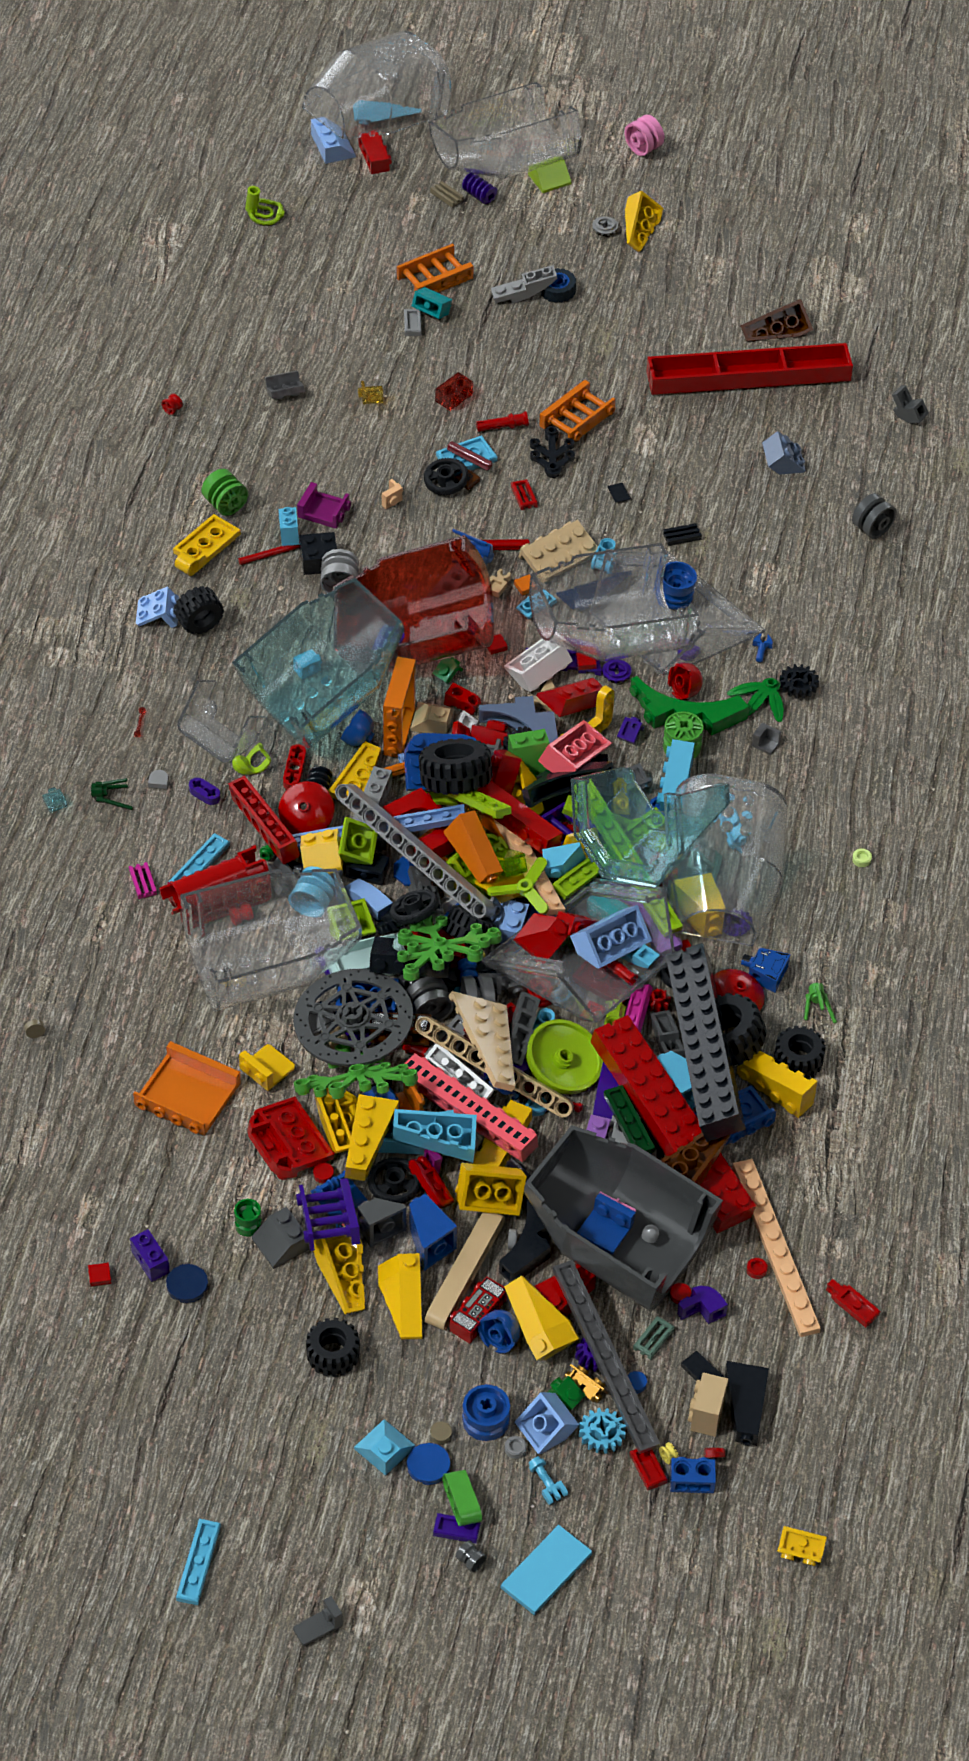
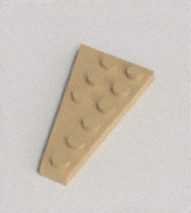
(488, 1031)

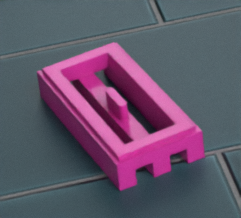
(139, 869)

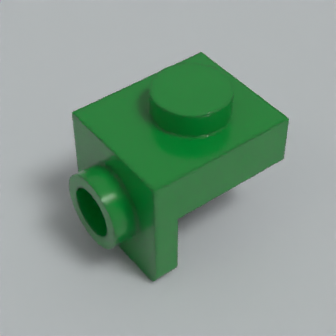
(447, 669)
(567, 1391)

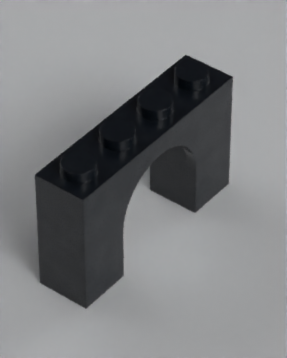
(384, 960)

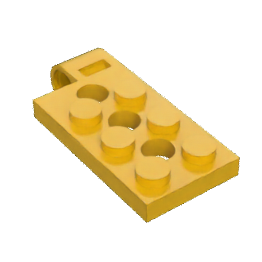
(204, 553)

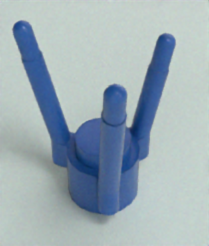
(482, 546)

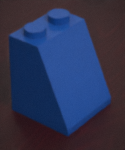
(431, 1231)

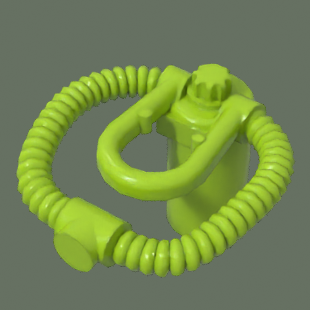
(252, 206)

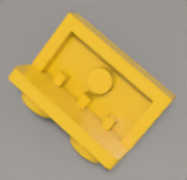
(801, 1545)

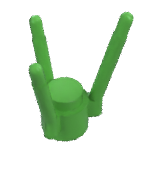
(818, 995)

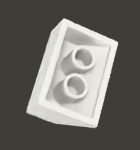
(538, 664)

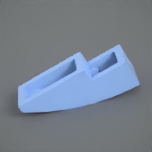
(376, 901)

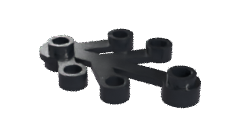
(552, 467)

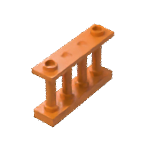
(441, 282)
(571, 400)

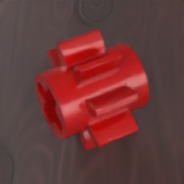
(659, 1000)

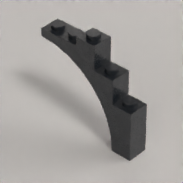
(532, 1247)

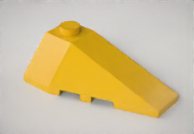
(641, 218)
(343, 1270)
(401, 1288)
(540, 1321)

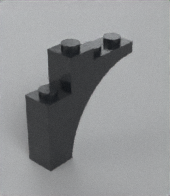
(554, 784)

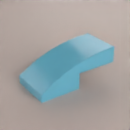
(642, 957)

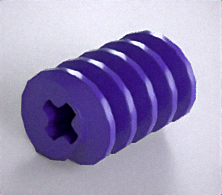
(479, 188)

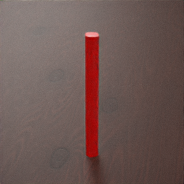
(267, 553)

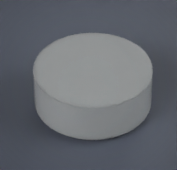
(512, 1238)
(515, 1447)

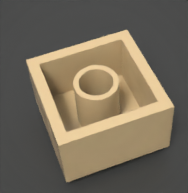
(707, 1404)

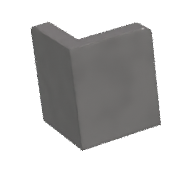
(766, 738)

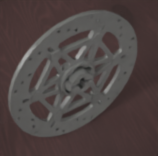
(353, 1017)

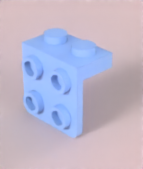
(157, 605)

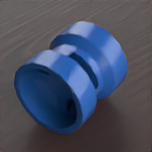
(467, 968)

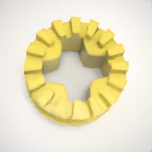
(668, 1452)

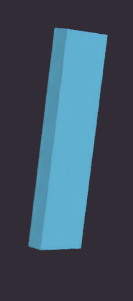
(204, 857)
(198, 1562)

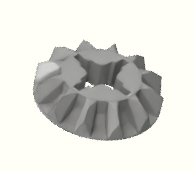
(601, 222)

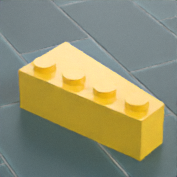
(369, 1129)

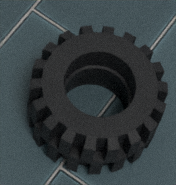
(199, 610)
(460, 921)
(802, 1040)
(333, 1332)

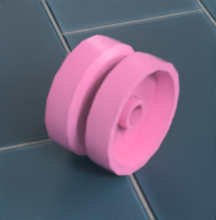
(644, 135)

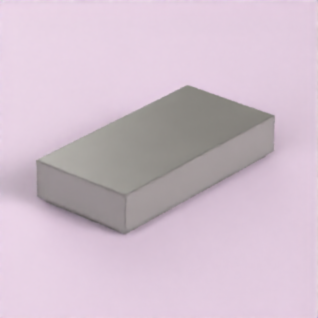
(412, 322)

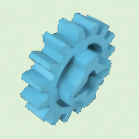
(611, 1426)

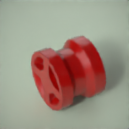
(172, 404)

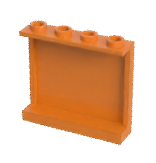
(188, 1089)

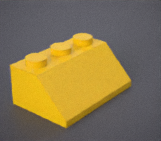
(490, 1189)

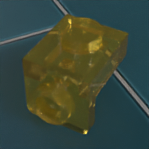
(370, 394)

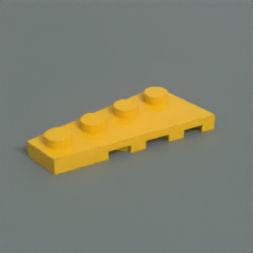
(359, 768)

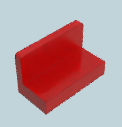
(487, 735)

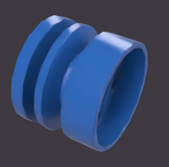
(679, 584)

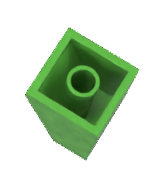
(529, 748)

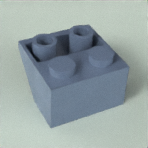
(783, 454)

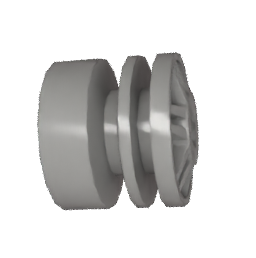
(336, 567)

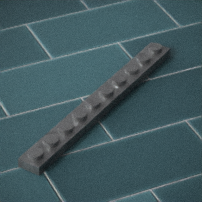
(606, 1357)

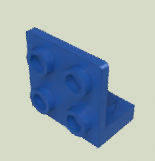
(607, 1224)

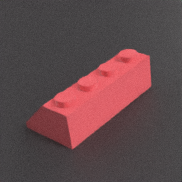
(573, 749)

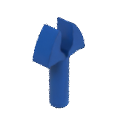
(762, 646)

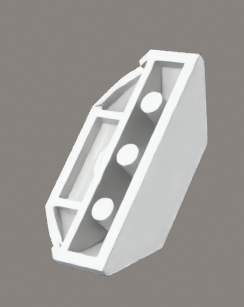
(458, 1068)

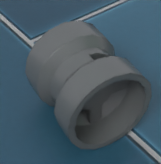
(471, 1556)

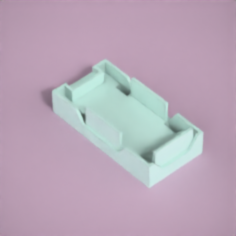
(359, 955)

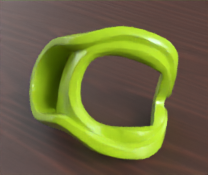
(243, 764)

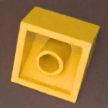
(321, 850)

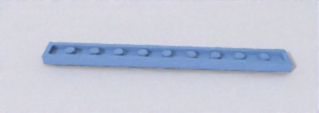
(413, 821)

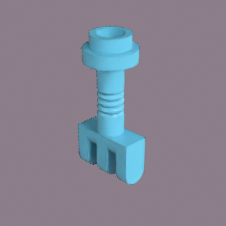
(537, 1465)

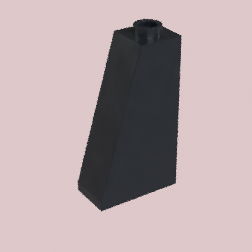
(746, 1398)

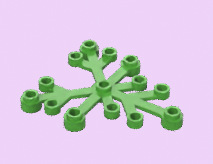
(441, 945)
(358, 1073)

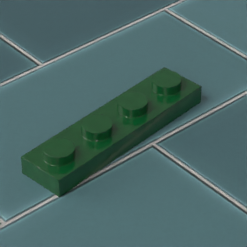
(628, 1118)

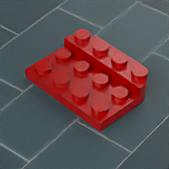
(287, 1138)

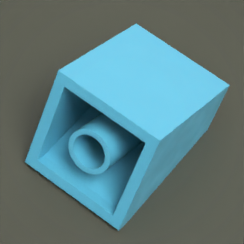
(678, 1071)

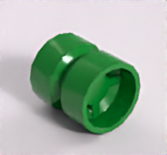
(247, 1217)

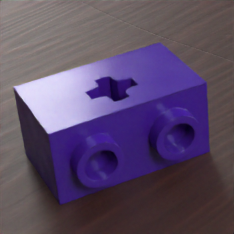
(149, 1255)

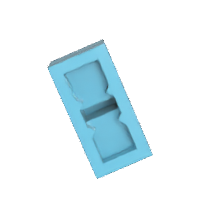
(288, 526)

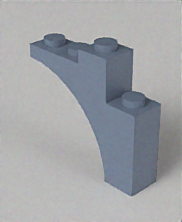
(519, 715)

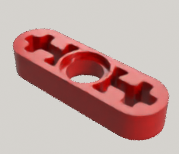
(291, 760)

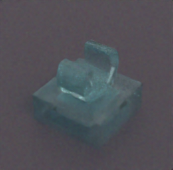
(54, 799)

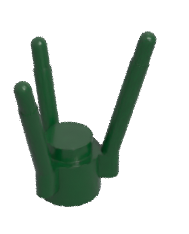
(100, 789)

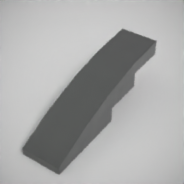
(522, 1025)

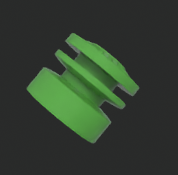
(224, 492)
(683, 727)

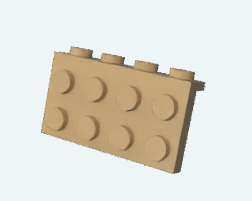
(558, 546)

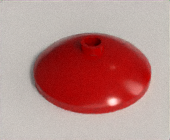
(317, 814)
(731, 979)

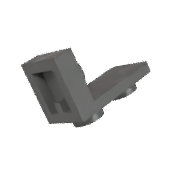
(320, 1624)

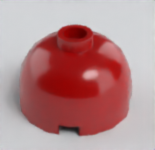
(685, 680)

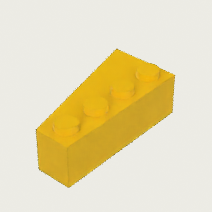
(779, 1083)

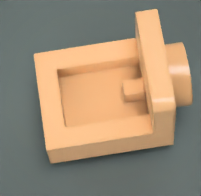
(392, 495)

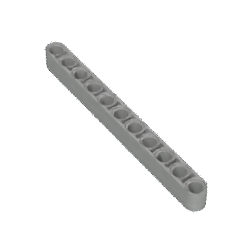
(422, 852)

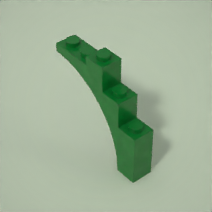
(714, 715)

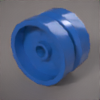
(486, 1412)

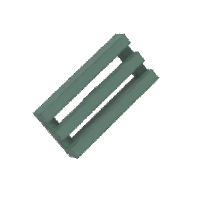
(644, 1350)

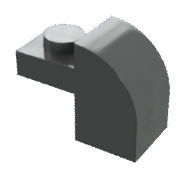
(907, 409)

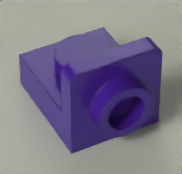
(630, 730)

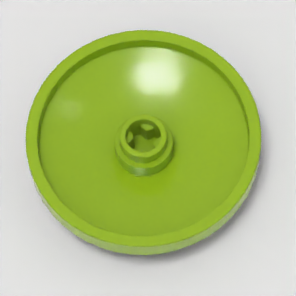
(563, 1056)

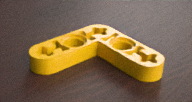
(604, 709)

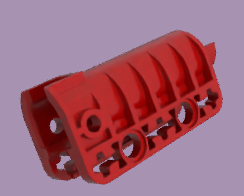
(240, 866)

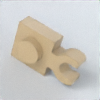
(499, 583)

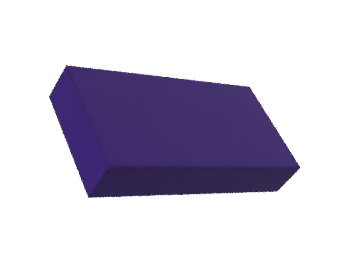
(447, 1527)

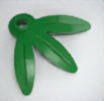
(764, 689)

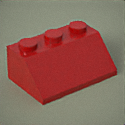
(571, 697)

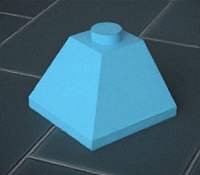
(562, 859)
(384, 1447)

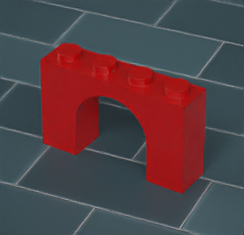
(417, 802)

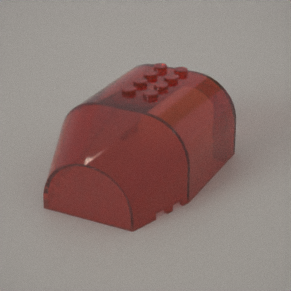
(438, 595)

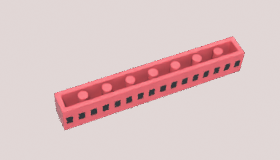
(490, 1121)

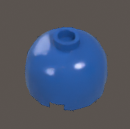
(359, 729)
(500, 1330)

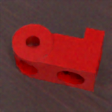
(462, 698)

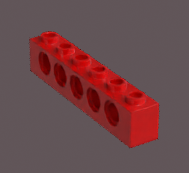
(264, 820)

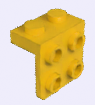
(266, 1066)

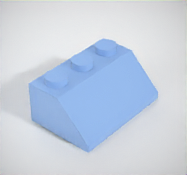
(329, 144)

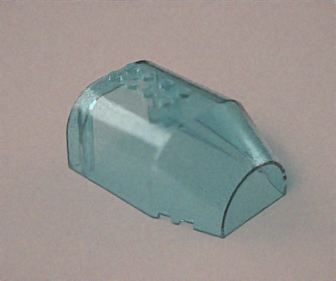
(322, 660)

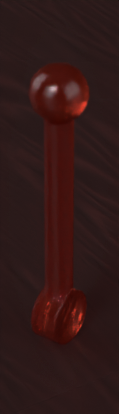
(142, 711)

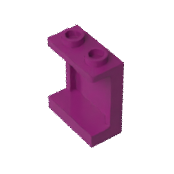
(322, 507)

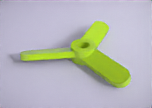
(528, 882)

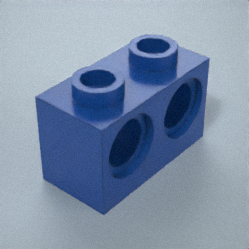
(692, 1481)

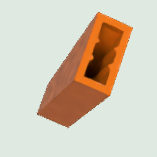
(474, 847)

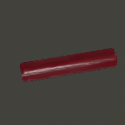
(469, 455)

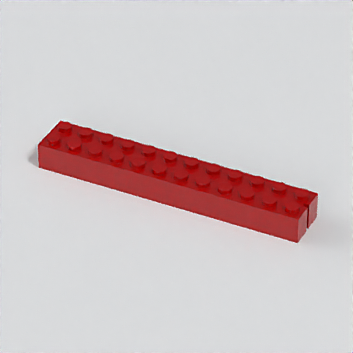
(749, 368)
(666, 1111)

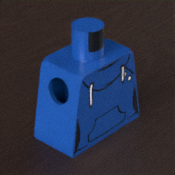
(767, 967)

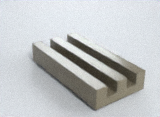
(447, 194)

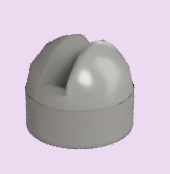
(650, 1233)

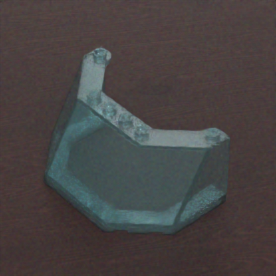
(631, 837)

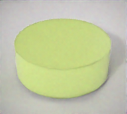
(862, 857)

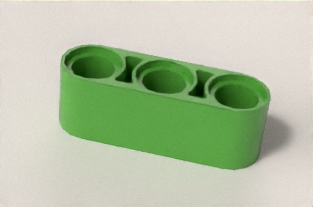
(462, 1498)

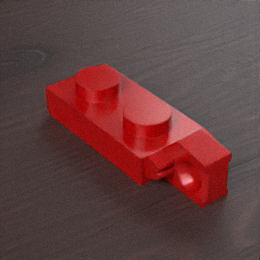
(853, 1303)

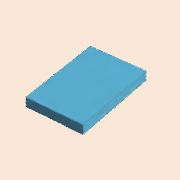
(476, 445)

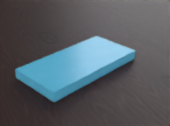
(546, 1569)

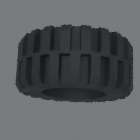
(455, 766)
(750, 1028)

